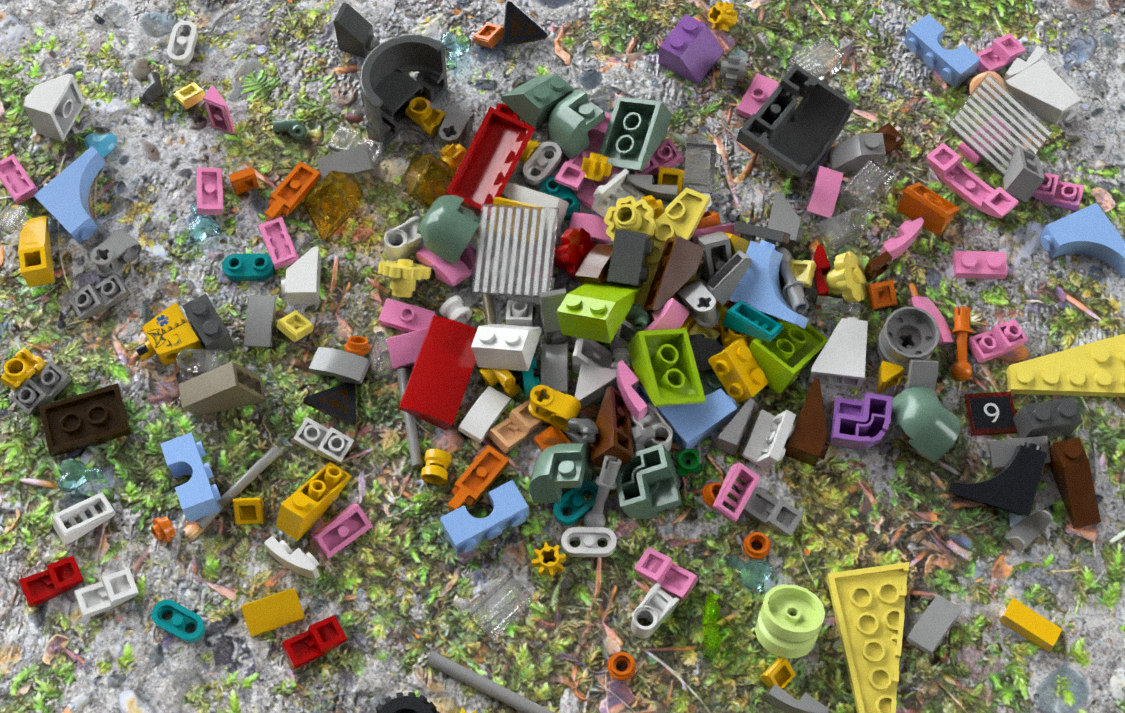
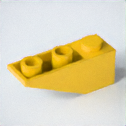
(36, 252)
(311, 501)

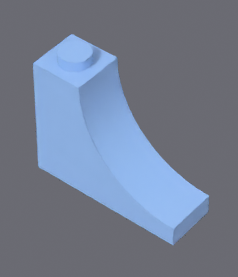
(68, 195)
(1088, 234)
(762, 287)
(696, 421)

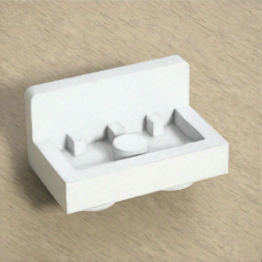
(616, 188)
(768, 438)

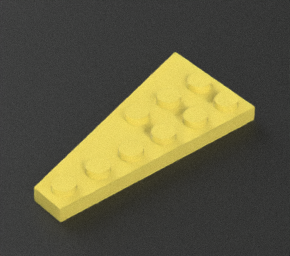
(679, 219)
(1078, 371)
(870, 628)

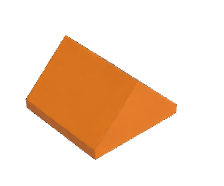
(923, 202)

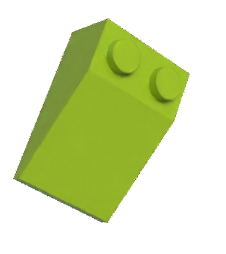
(596, 310)
(787, 354)
(666, 367)

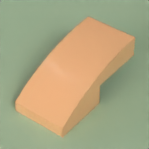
(514, 428)

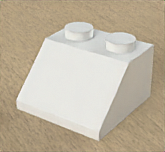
(54, 106)
(505, 346)

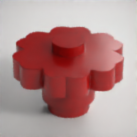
(574, 249)

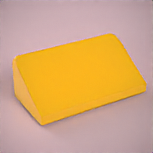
(273, 612)
(1030, 625)

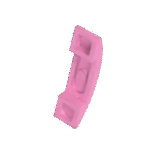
(571, 173)
(967, 185)

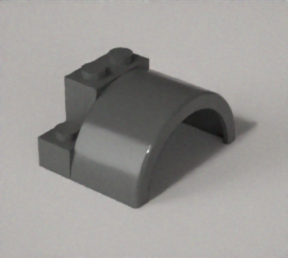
(389, 87)
(798, 136)

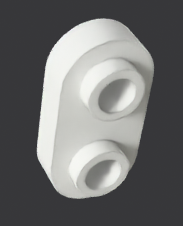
(182, 45)
(539, 164)
(588, 539)

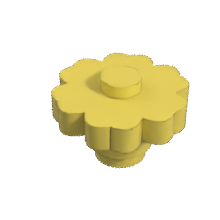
(630, 216)
(403, 275)
(847, 278)

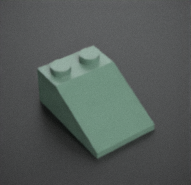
(635, 132)

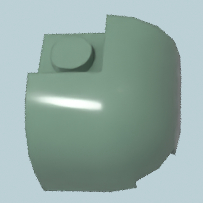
(571, 121)
(448, 227)
(925, 421)
(560, 468)
(648, 483)

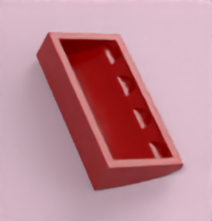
(490, 159)
(440, 373)

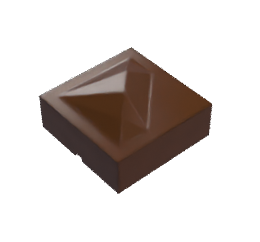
(891, 137)
(877, 266)

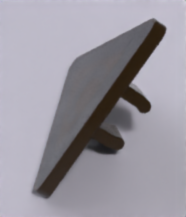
(519, 27)
(336, 402)

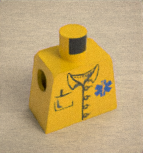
(167, 336)

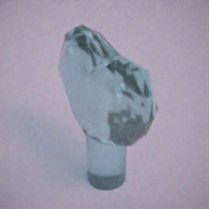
(455, 47)
(202, 226)
(75, 474)
(752, 572)

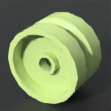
(789, 621)

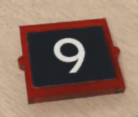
(990, 413)

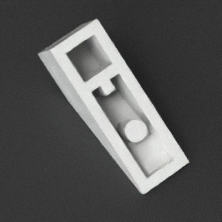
(533, 197)

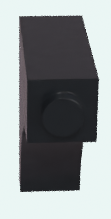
(1012, 487)

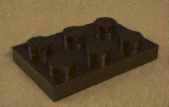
(84, 420)

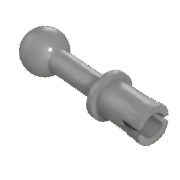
(793, 288)
(606, 481)

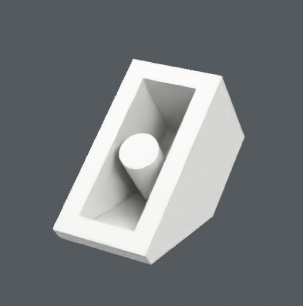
(303, 279)

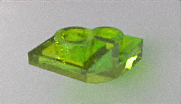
(709, 630)

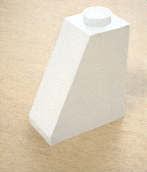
(1044, 92)
(843, 355)

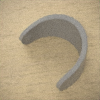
(1028, 529)

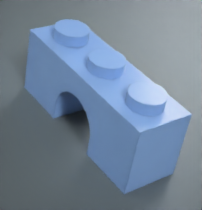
(953, 65)
(197, 495)
(467, 531)

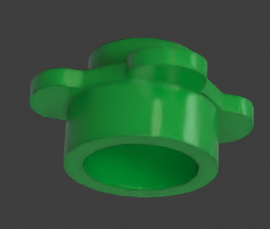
(688, 455)

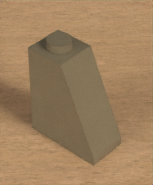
(221, 390)

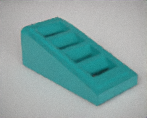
(751, 321)

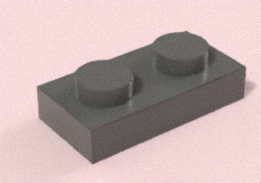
(750, 232)

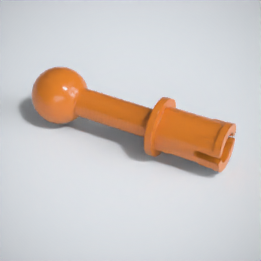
(962, 369)

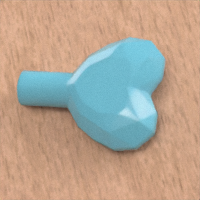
(102, 143)

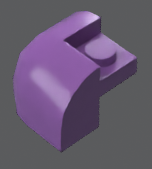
(860, 423)

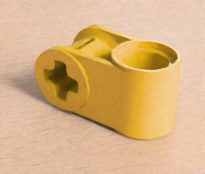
(554, 407)

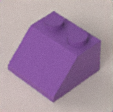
(690, 50)

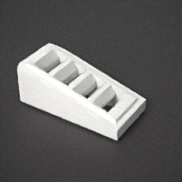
(86, 525)

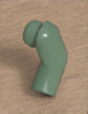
(291, 126)
(639, 317)

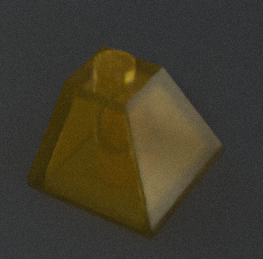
(427, 179)
(333, 202)

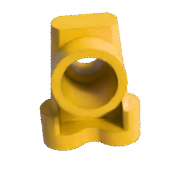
(425, 116)
(21, 368)
(501, 376)

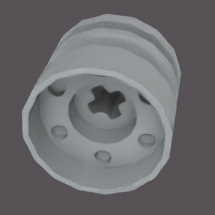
(907, 327)

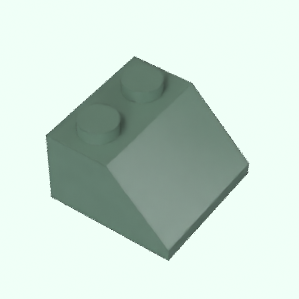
(537, 98)

